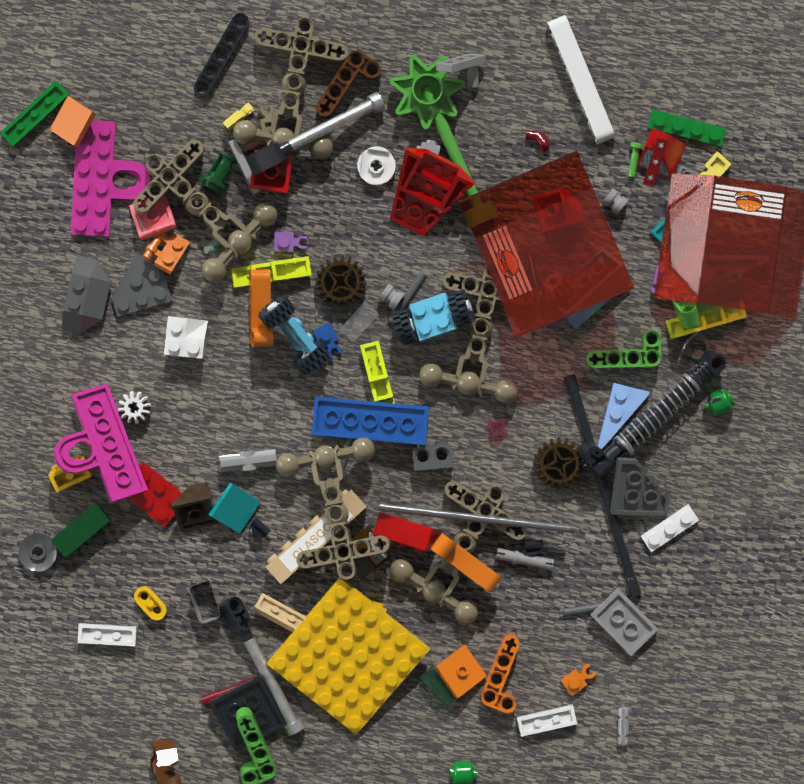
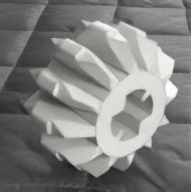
(140, 403)

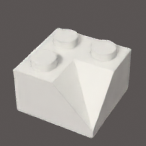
(186, 337)

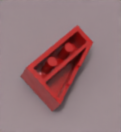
(406, 532)

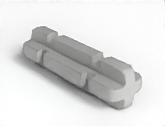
(623, 726)

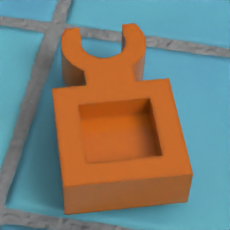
(575, 681)

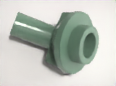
(213, 249)

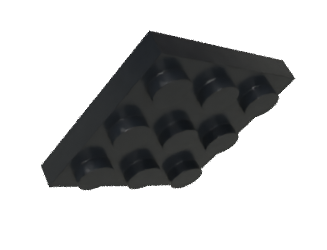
(254, 696)

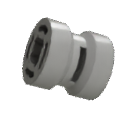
(614, 201)
(391, 297)

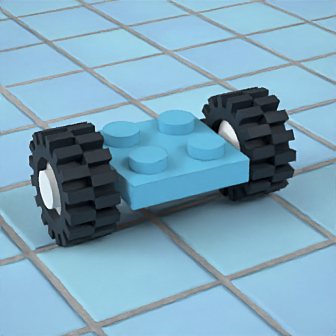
(278, 314)
(433, 317)

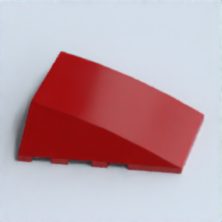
(427, 189)

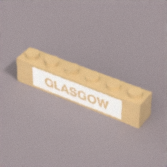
(314, 537)

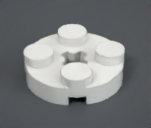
(369, 157)

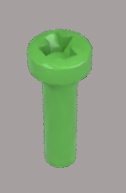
(634, 158)

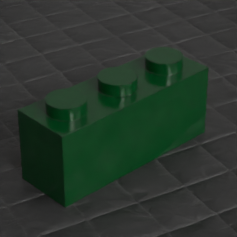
(82, 530)

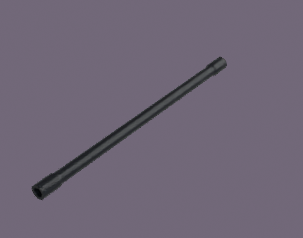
(631, 579)

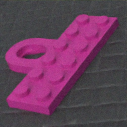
(94, 180)
(108, 445)

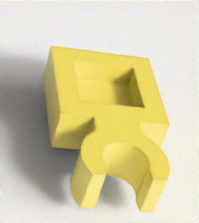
(238, 116)
(716, 165)

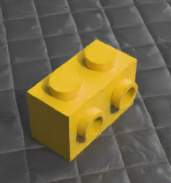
(63, 480)

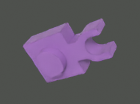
(285, 242)

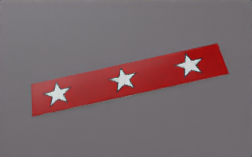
(655, 161)

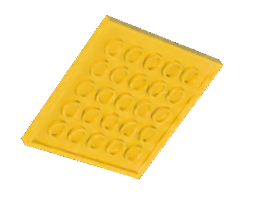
(348, 655)

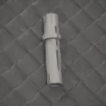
(521, 558)

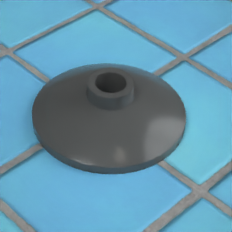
(30, 559)

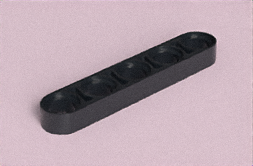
(222, 45)

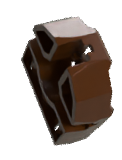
(163, 756)

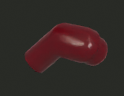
(541, 139)

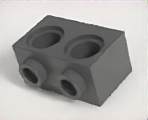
(432, 461)

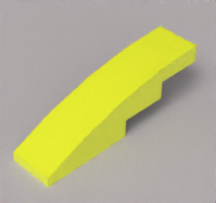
(279, 270)
(708, 319)
(377, 372)

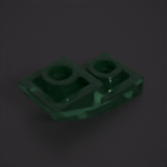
(437, 686)

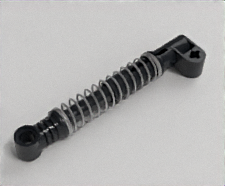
(652, 418)

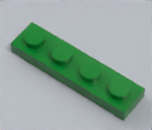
(34, 114)
(686, 128)

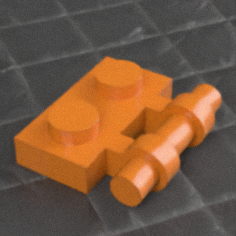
(171, 253)

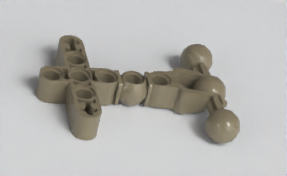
(246, 132)
(238, 241)
(469, 382)
(325, 458)
(433, 589)

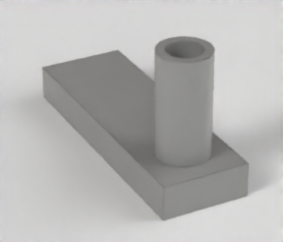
(467, 61)
(237, 150)

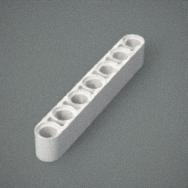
(582, 80)

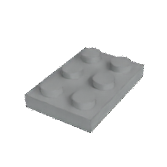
(624, 622)

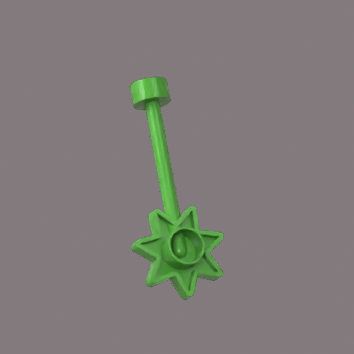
(429, 95)

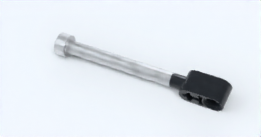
(275, 153)
(233, 622)

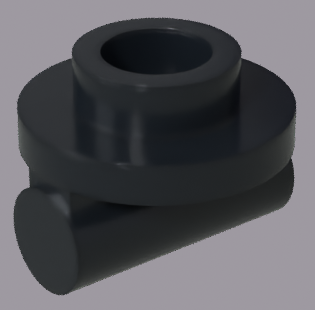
(258, 529)
(532, 546)

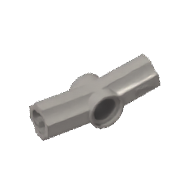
(247, 460)

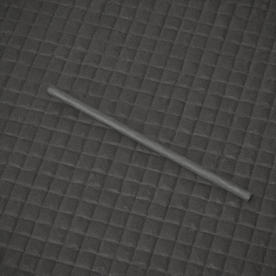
(474, 517)

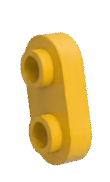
(150, 603)

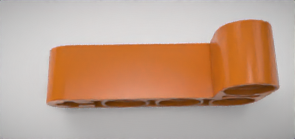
(258, 299)
(466, 562)
(503, 670)

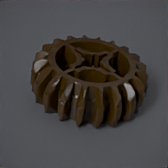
(353, 292)
(564, 479)

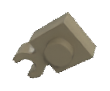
(265, 122)

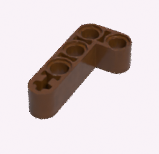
(344, 86)

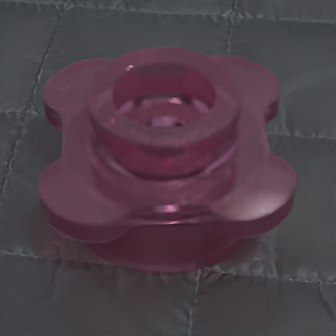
(501, 430)

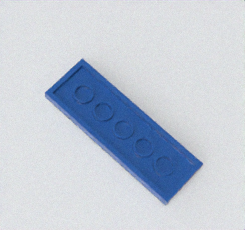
(370, 420)

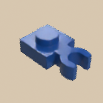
(327, 337)

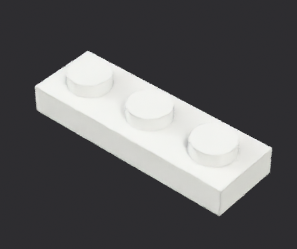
(669, 528)
(107, 634)
(547, 720)

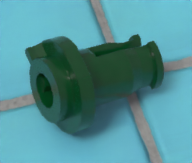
(217, 175)

